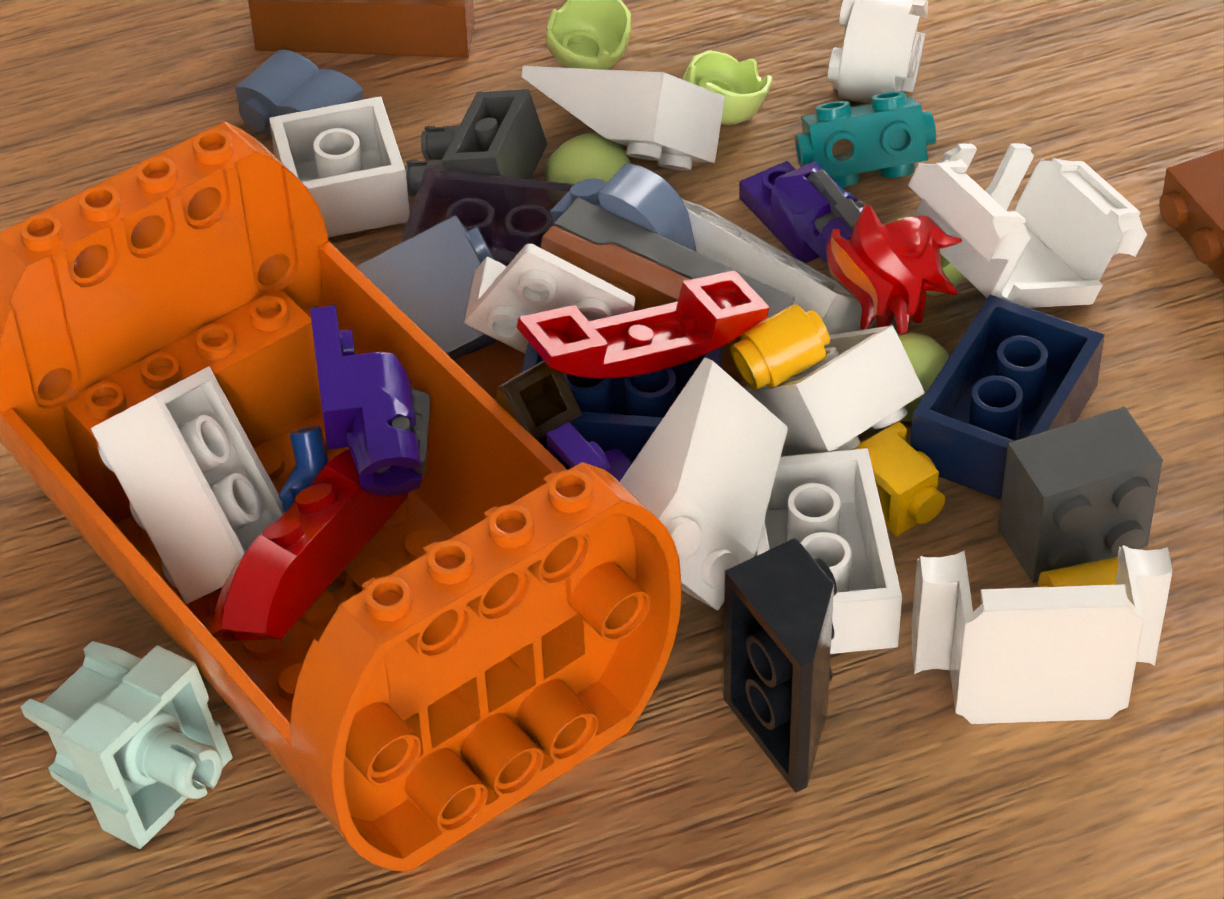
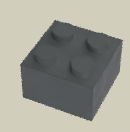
(1079, 492)

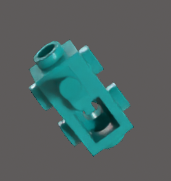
(882, 135)

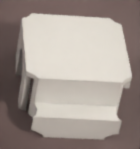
(1052, 241)
(1040, 648)

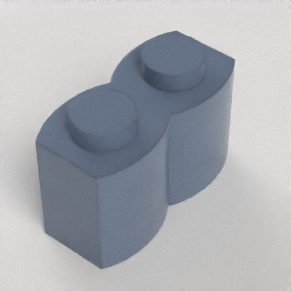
(291, 85)

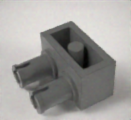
(494, 138)

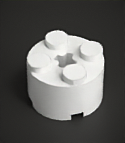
(878, 48)

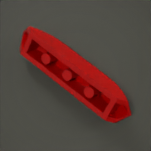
(300, 554)

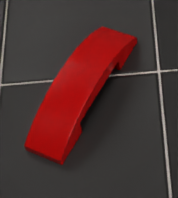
(648, 340)

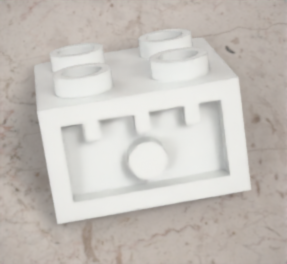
(535, 284)

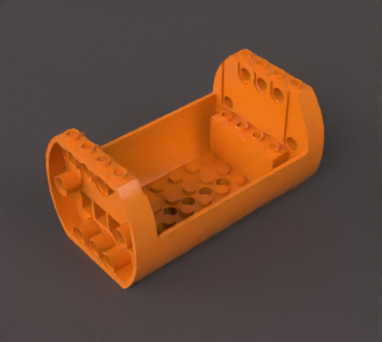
(480, 629)

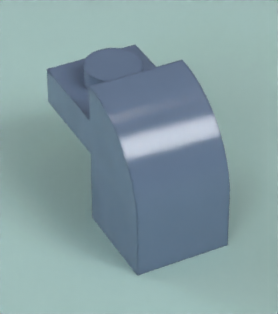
(639, 198)

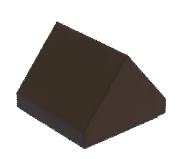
(539, 400)

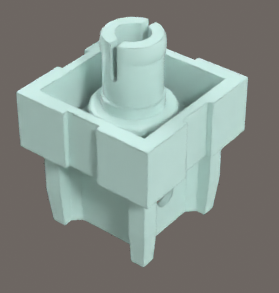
(133, 737)

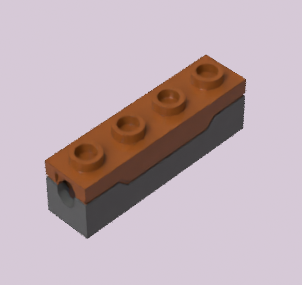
(641, 261)

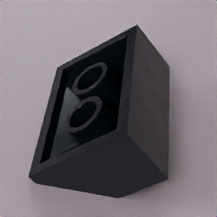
(780, 653)

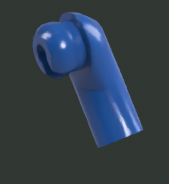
(310, 460)

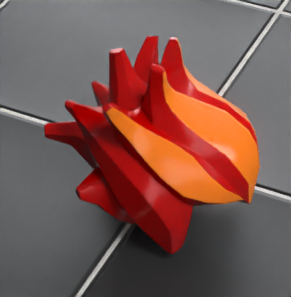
(890, 267)

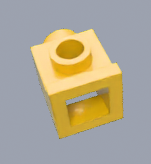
(903, 480)

